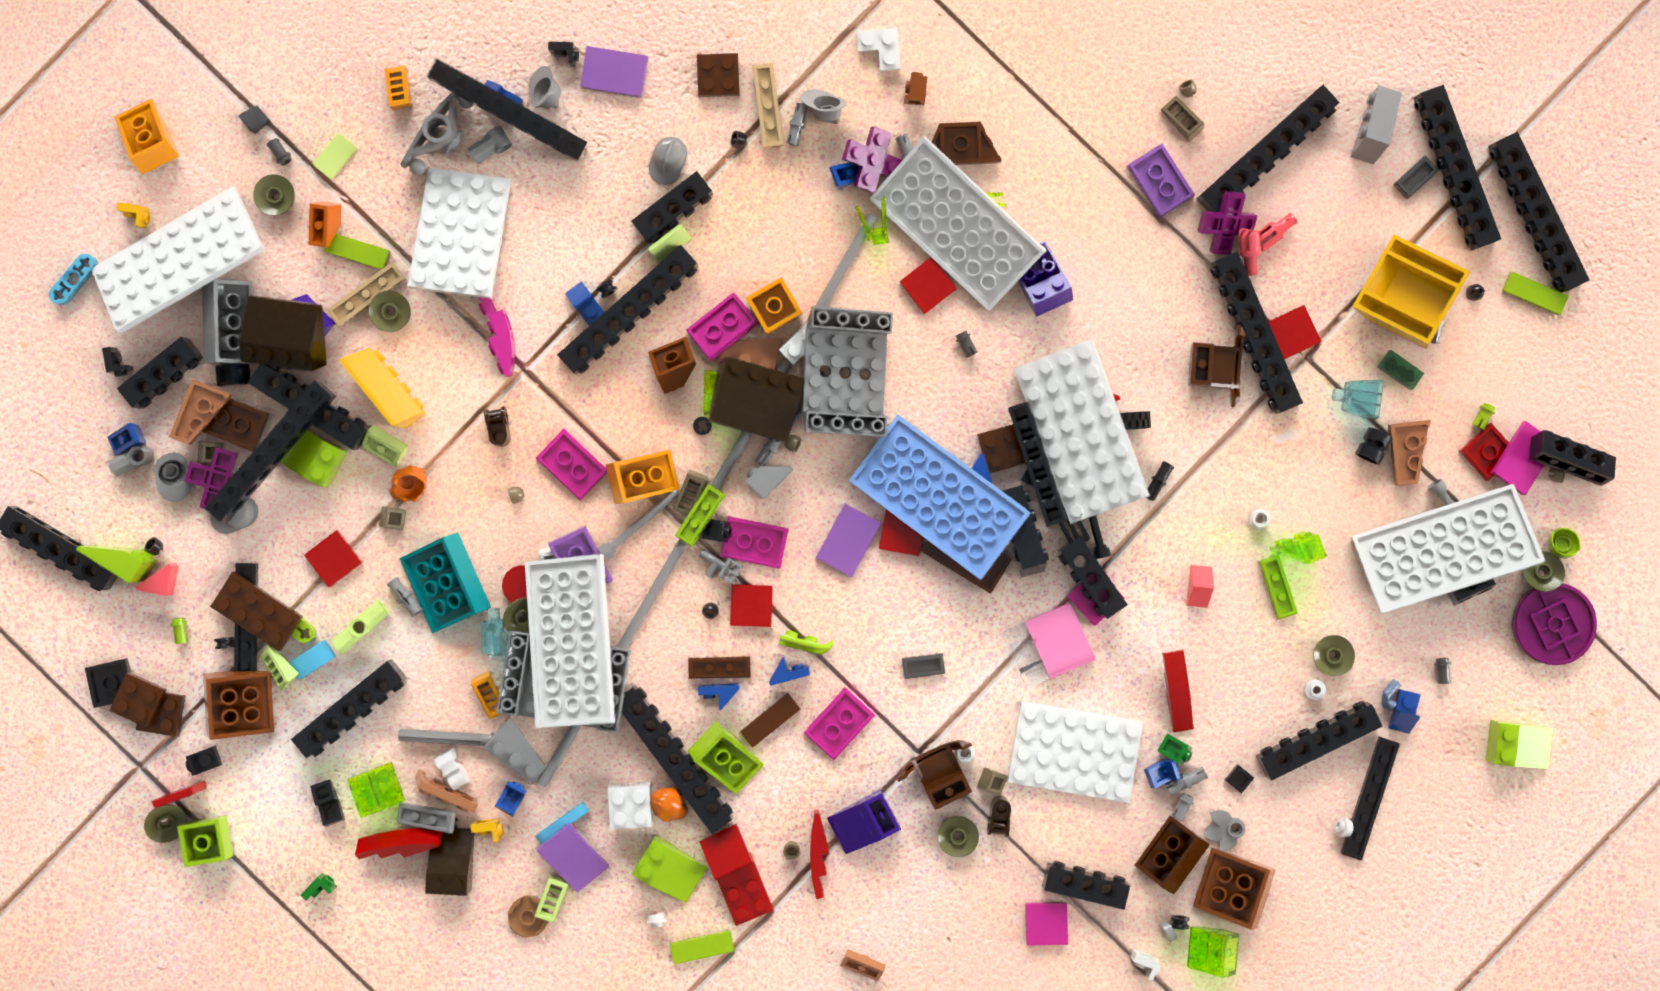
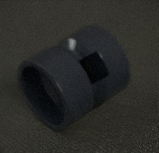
(1370, 452)

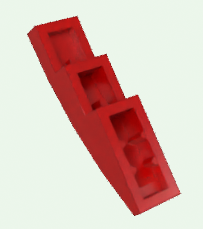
(1178, 691)
(403, 841)
(818, 848)

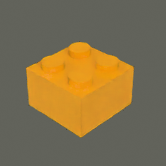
(774, 306)

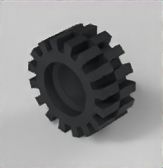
(1136, 420)

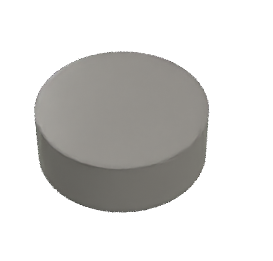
(1168, 931)

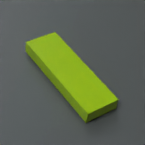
(358, 251)
(1535, 293)
(700, 515)
(1278, 587)
(702, 947)

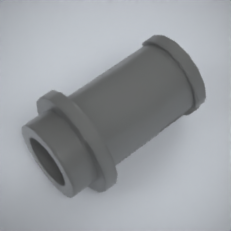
(282, 156)
(966, 344)
(1443, 670)

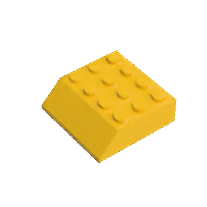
(1410, 291)

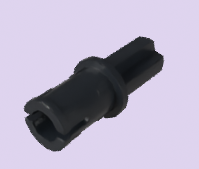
(1159, 480)

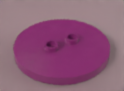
(1554, 625)

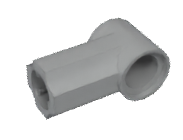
(494, 142)
(130, 460)

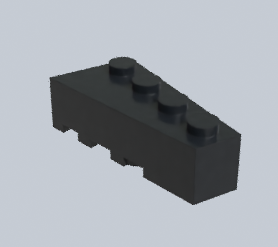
(1027, 539)

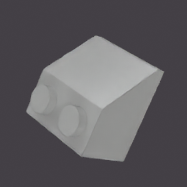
(767, 478)

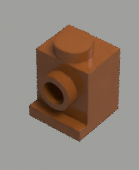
(916, 89)

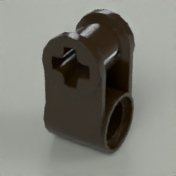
(497, 424)
(999, 820)

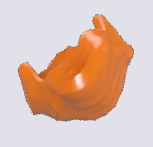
(408, 484)
(668, 804)

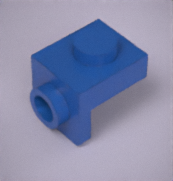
(1162, 772)
(510, 798)

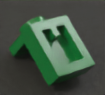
(1175, 749)
(321, 882)

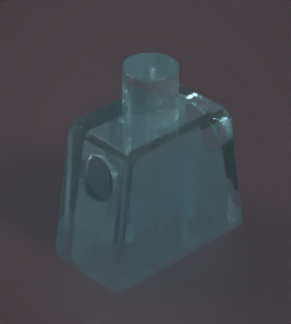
(1360, 398)
(494, 643)

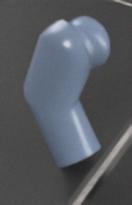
(1388, 693)

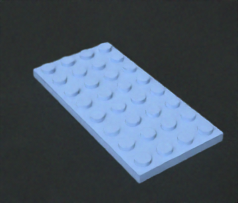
(939, 497)

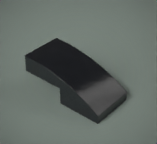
(327, 802)

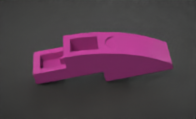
(503, 342)

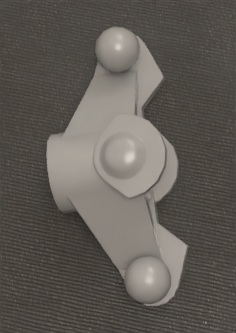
(447, 142)

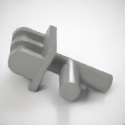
(725, 567)

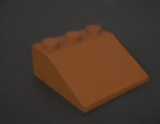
(238, 703)
(1234, 888)

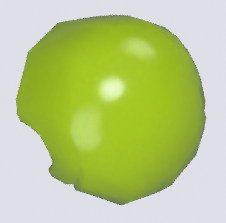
(1564, 543)

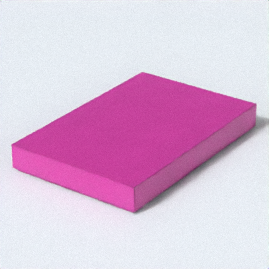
(722, 326)
(1514, 463)
(572, 464)
(755, 542)
(839, 723)

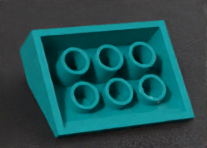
(445, 582)

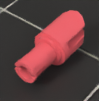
(1274, 231)
(1249, 249)

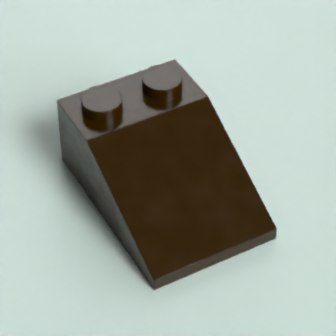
(451, 864)

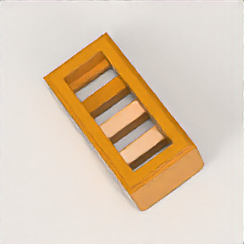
(401, 103)
(482, 698)

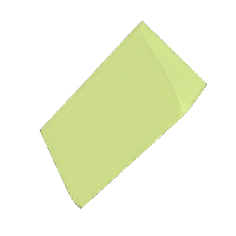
(334, 156)
(669, 242)
(384, 445)

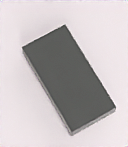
(1416, 177)
(923, 665)

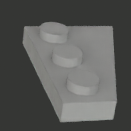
(515, 751)

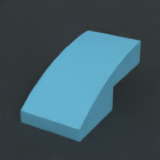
(312, 659)

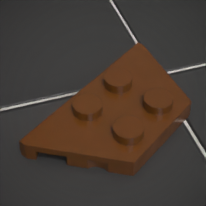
(965, 143)

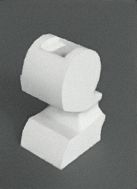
(454, 772)

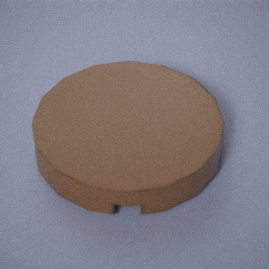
(522, 917)

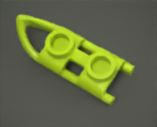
(808, 644)

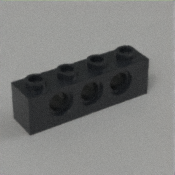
(693, 183)
(133, 387)
(1572, 457)
(1114, 600)
(1114, 898)

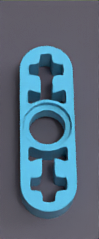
(64, 279)
(570, 817)

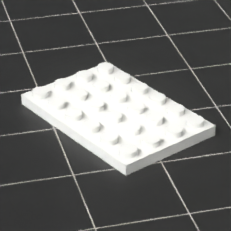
(459, 233)
(1075, 751)

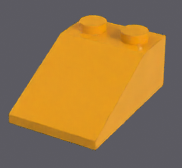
(146, 137)
(642, 477)

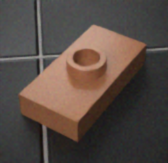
(863, 965)

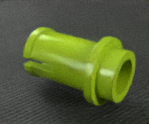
(1484, 414)
(179, 630)

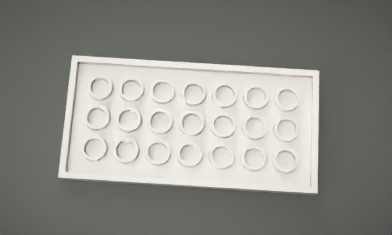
(957, 224)
(177, 259)
(1082, 431)
(1447, 549)
(569, 641)

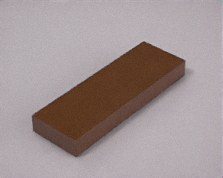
(719, 667)
(770, 720)

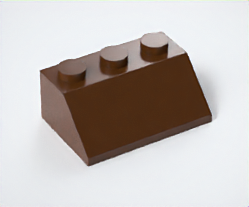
(1172, 855)

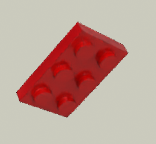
(745, 894)

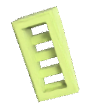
(280, 669)
(558, 900)

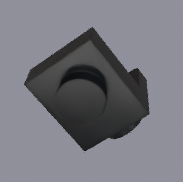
(717, 531)

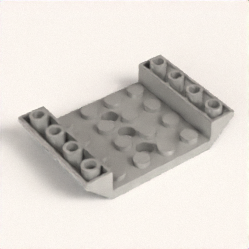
(851, 341)
(517, 685)

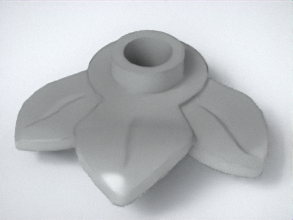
(1221, 829)

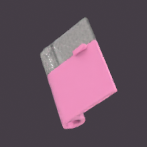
(1048, 646)

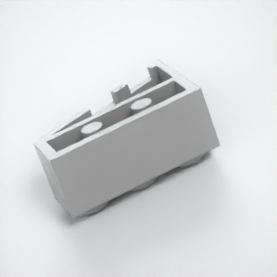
(1376, 124)

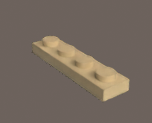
(768, 105)
(360, 297)

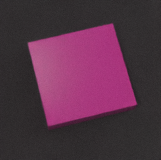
(1085, 605)
(1046, 923)

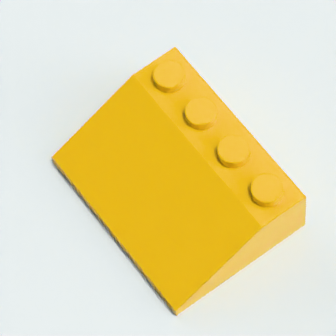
(384, 387)

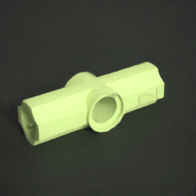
(351, 635)

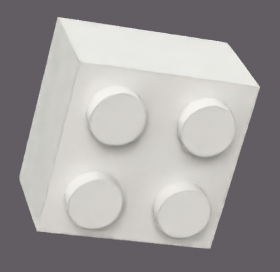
(630, 805)

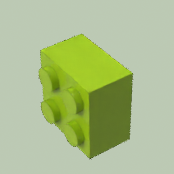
(205, 841)

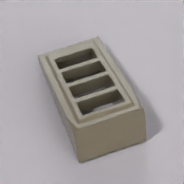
(1194, 119)
(694, 476)

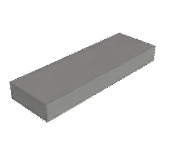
(426, 817)

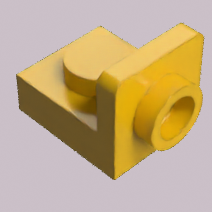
(138, 212)
(484, 827)

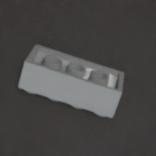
(223, 318)

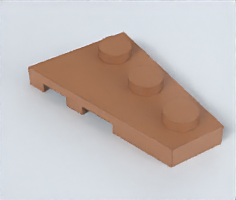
(759, 352)
(197, 411)
(1407, 450)
(437, 788)

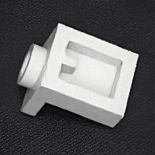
(1145, 960)

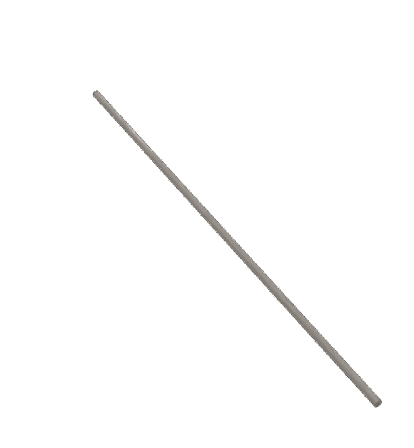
(717, 483)

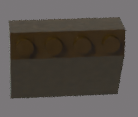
(283, 334)
(755, 399)

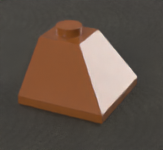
(673, 364)

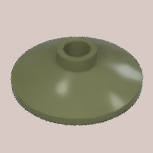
(265, 190)
(379, 315)
(1553, 573)
(511, 619)
(1343, 658)
(164, 831)
(965, 844)

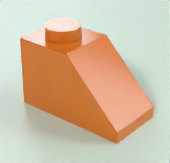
(323, 223)

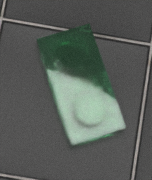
(1400, 370)

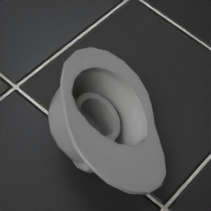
(543, 89)
(824, 105)
(667, 160)
(170, 476)
(243, 518)

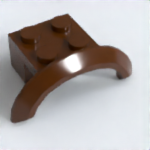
(1218, 365)
(940, 773)

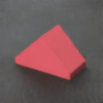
(160, 582)
(1200, 586)

